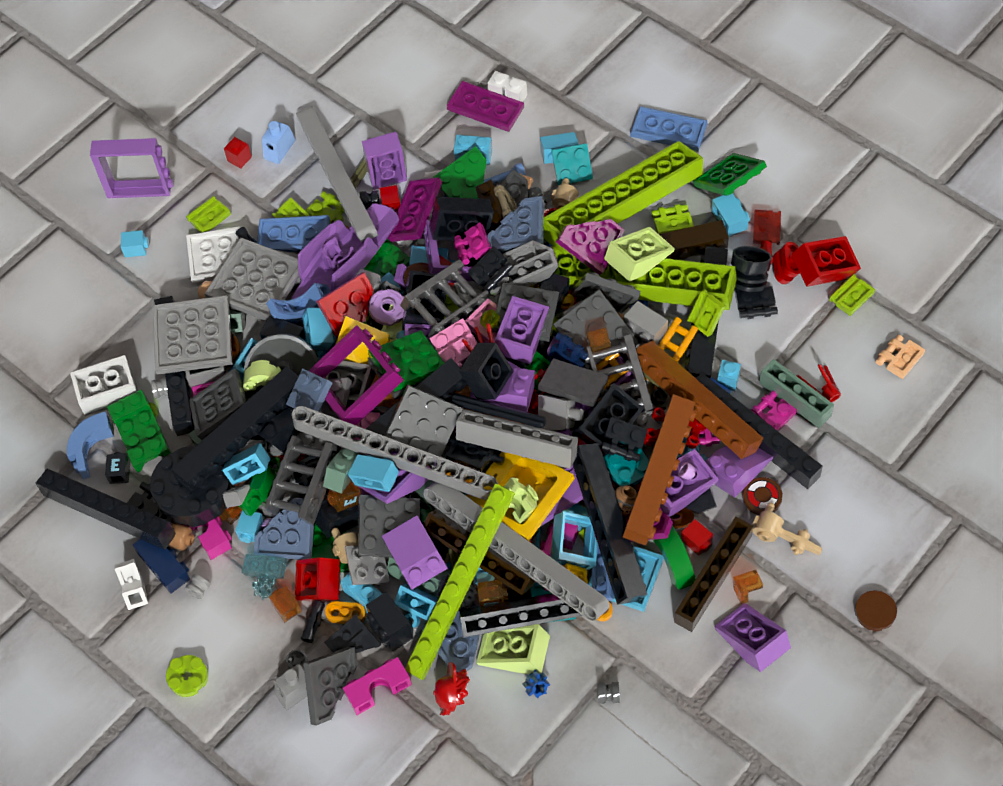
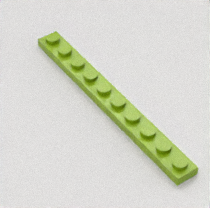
(459, 581)

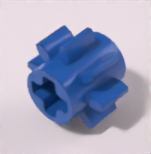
(536, 684)

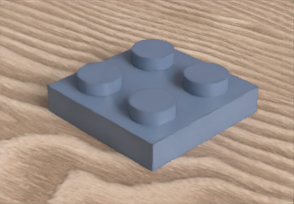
(309, 391)

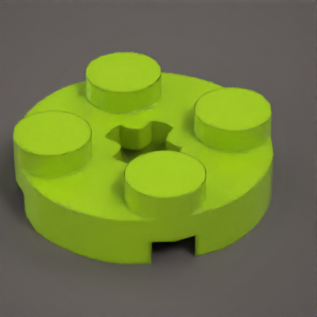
(183, 664)

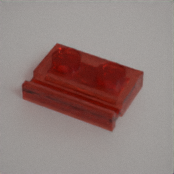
(766, 226)

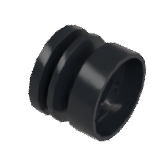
(751, 268)

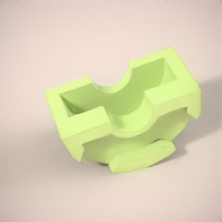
(259, 374)
(523, 501)

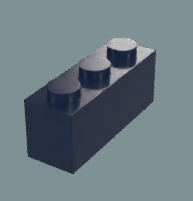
(163, 565)

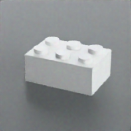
(103, 384)

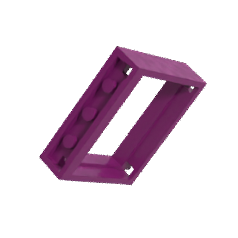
(376, 392)

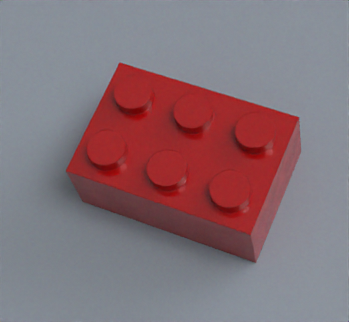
(826, 261)

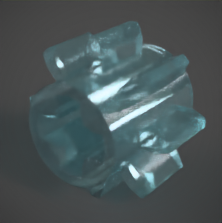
(261, 582)

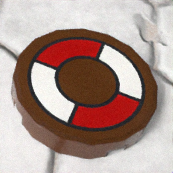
(760, 493)

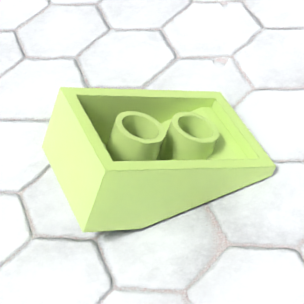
(637, 253)
(515, 649)

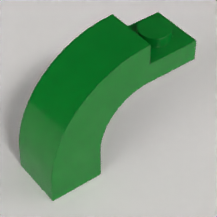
(259, 490)
(676, 559)

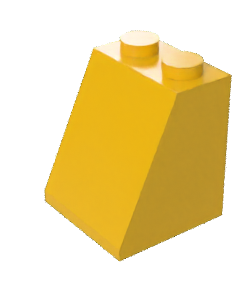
(360, 354)

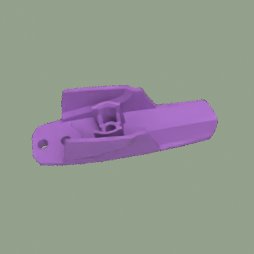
(338, 254)

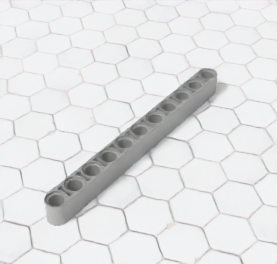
(337, 175)
(388, 445)
(521, 553)

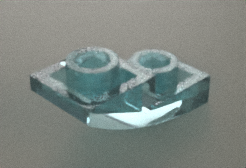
(262, 564)

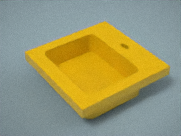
(545, 478)

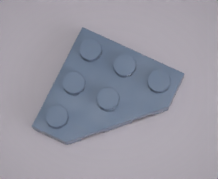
(520, 226)
(286, 536)
(458, 648)

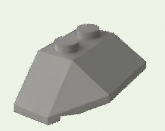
(531, 264)

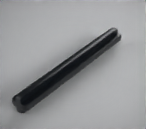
(499, 410)

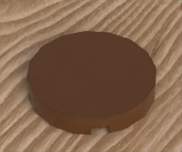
(875, 610)

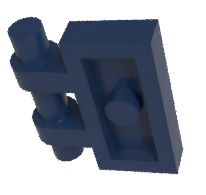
(560, 352)

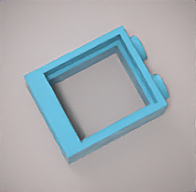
(588, 559)

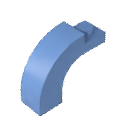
(292, 310)
(84, 437)

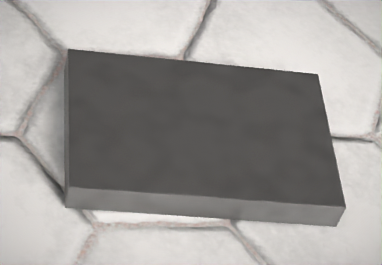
(573, 382)

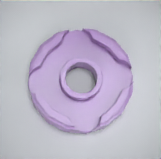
(382, 316)

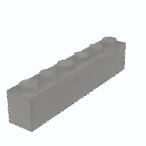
(516, 438)

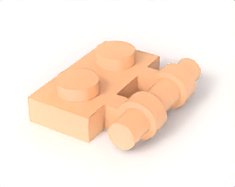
(906, 358)

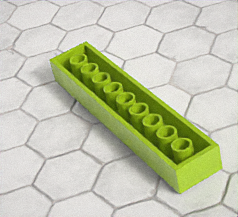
(628, 191)
(666, 282)

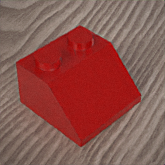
(317, 579)

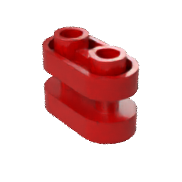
(784, 264)

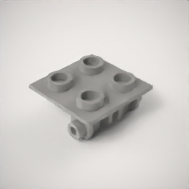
(366, 568)

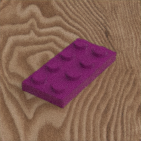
(485, 106)
(415, 209)

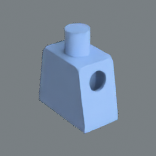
(277, 141)

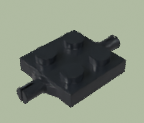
(472, 455)

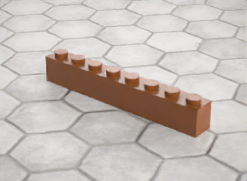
(710, 410)
(659, 470)

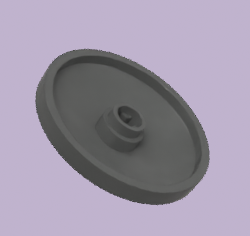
(284, 351)

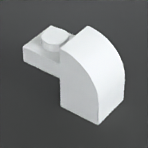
(131, 584)

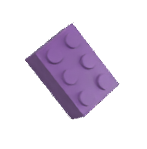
(384, 160)

